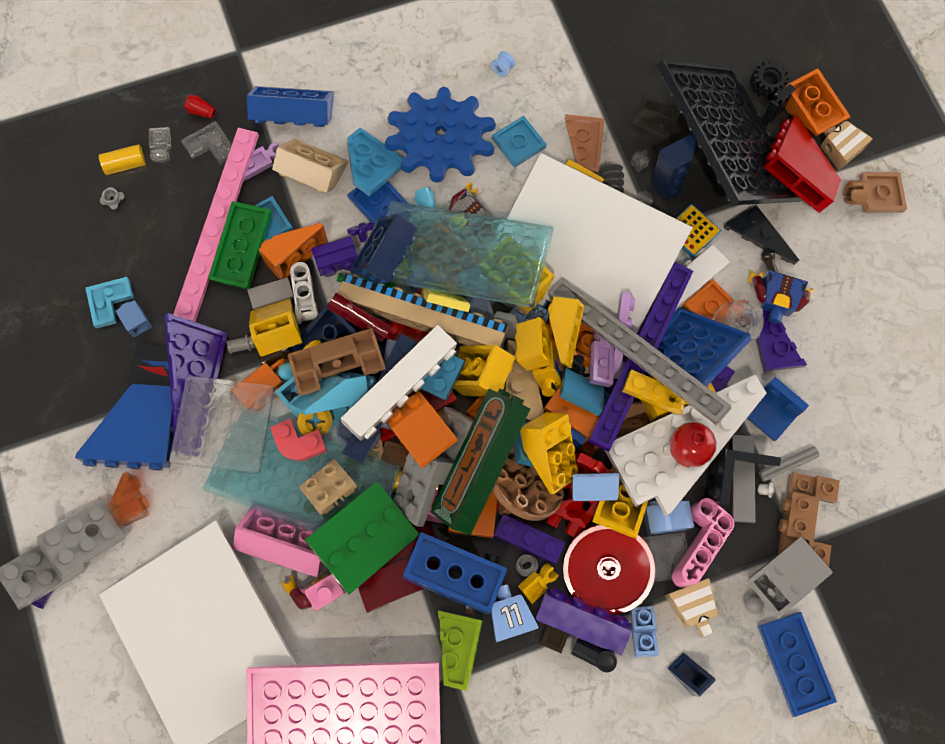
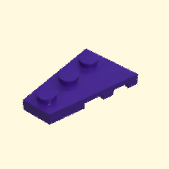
(776, 348)

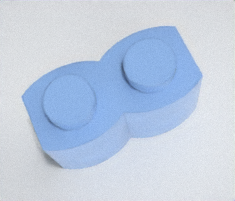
(678, 520)

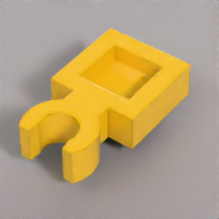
(535, 584)

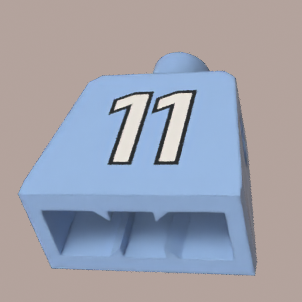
(511, 615)

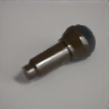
(768, 258)

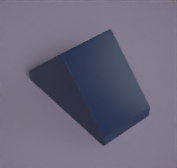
(691, 675)

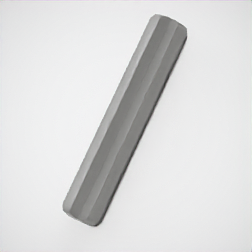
(789, 464)

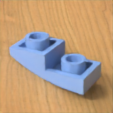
(644, 632)

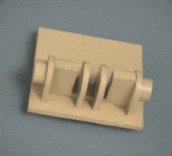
(327, 487)

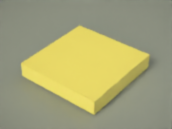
(445, 299)

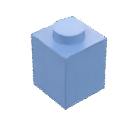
(133, 318)

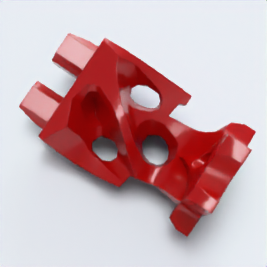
(572, 510)

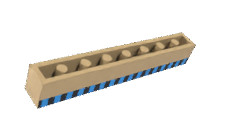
(422, 315)

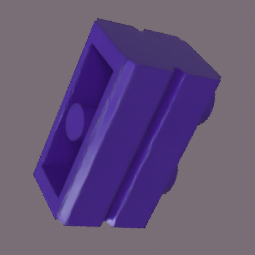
(334, 256)

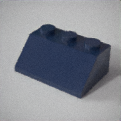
(673, 167)
(384, 249)

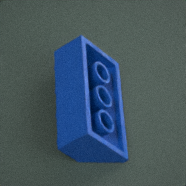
(289, 105)

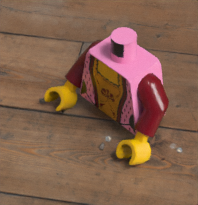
(315, 593)

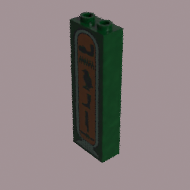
(480, 460)

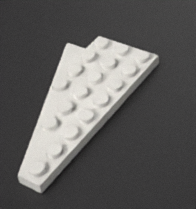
(645, 454)

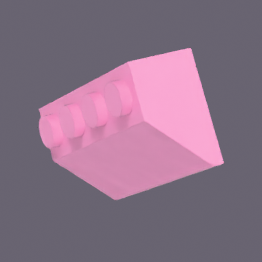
(276, 542)

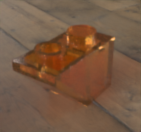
(128, 502)

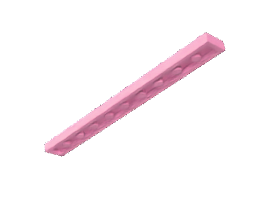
(227, 191)

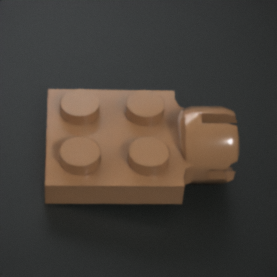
(877, 192)

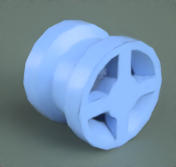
(503, 63)

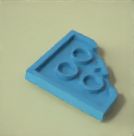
(371, 162)

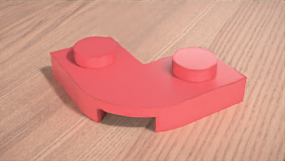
(297, 447)

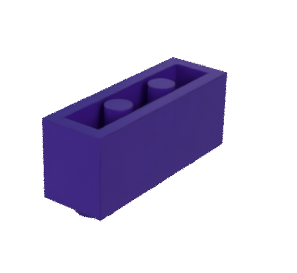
(529, 540)

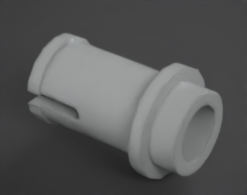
(240, 344)

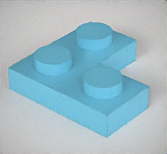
(103, 296)

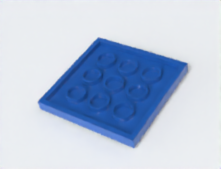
(701, 344)

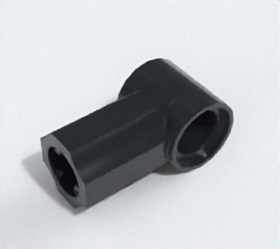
(592, 653)

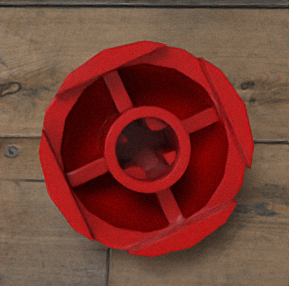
(692, 444)

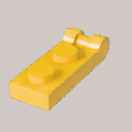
(652, 392)

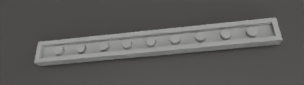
(646, 356)

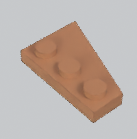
(585, 140)

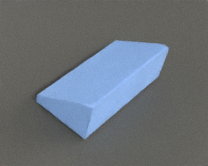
(595, 487)

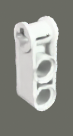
(305, 306)

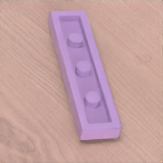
(627, 305)

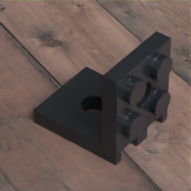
(722, 471)

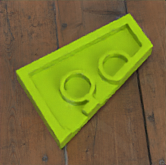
(459, 645)

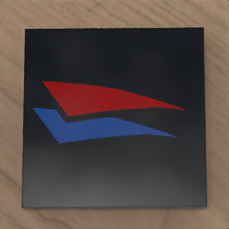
(149, 365)

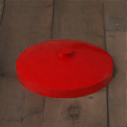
(609, 569)

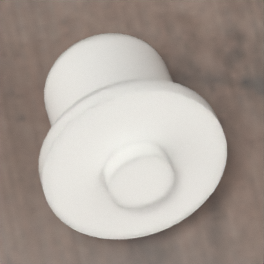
(766, 489)

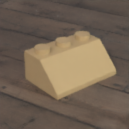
(309, 165)

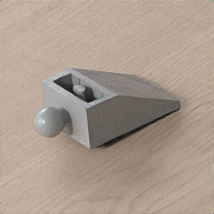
(790, 573)

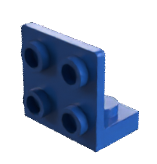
(776, 409)

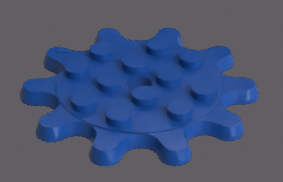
(440, 152)

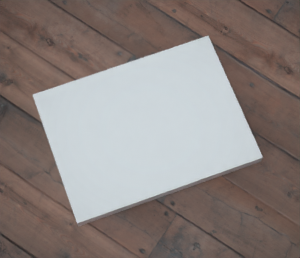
(600, 237)
(194, 632)

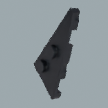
(757, 228)

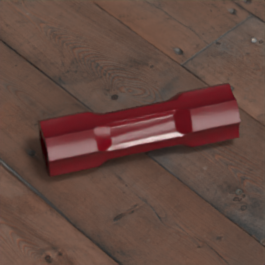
(359, 317)

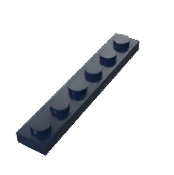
(359, 449)

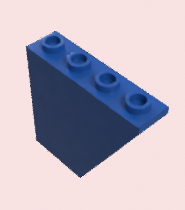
(134, 431)

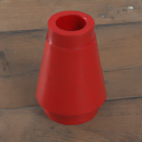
(197, 106)

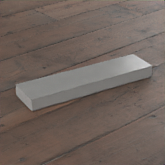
(743, 482)

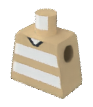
(844, 143)
(695, 606)

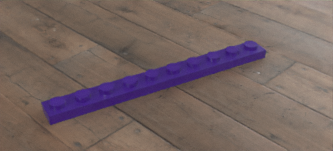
(652, 332)

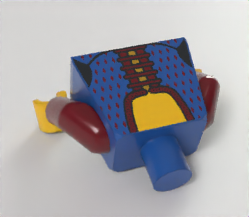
(780, 294)

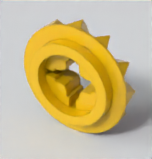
(306, 427)

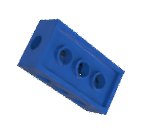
(466, 563)

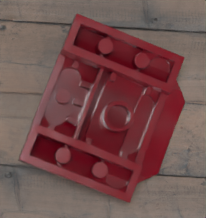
(387, 583)

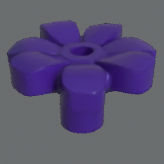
(361, 231)

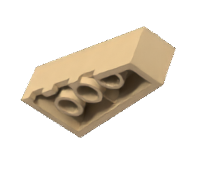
(523, 385)

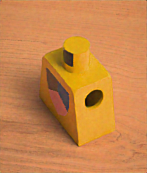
(550, 376)

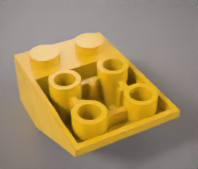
(274, 327)
(551, 449)

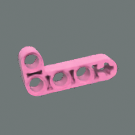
(700, 545)

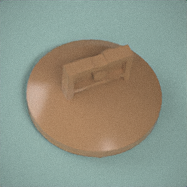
(523, 492)

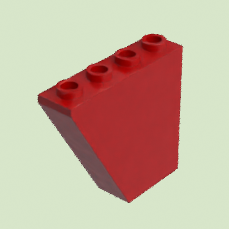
(802, 165)

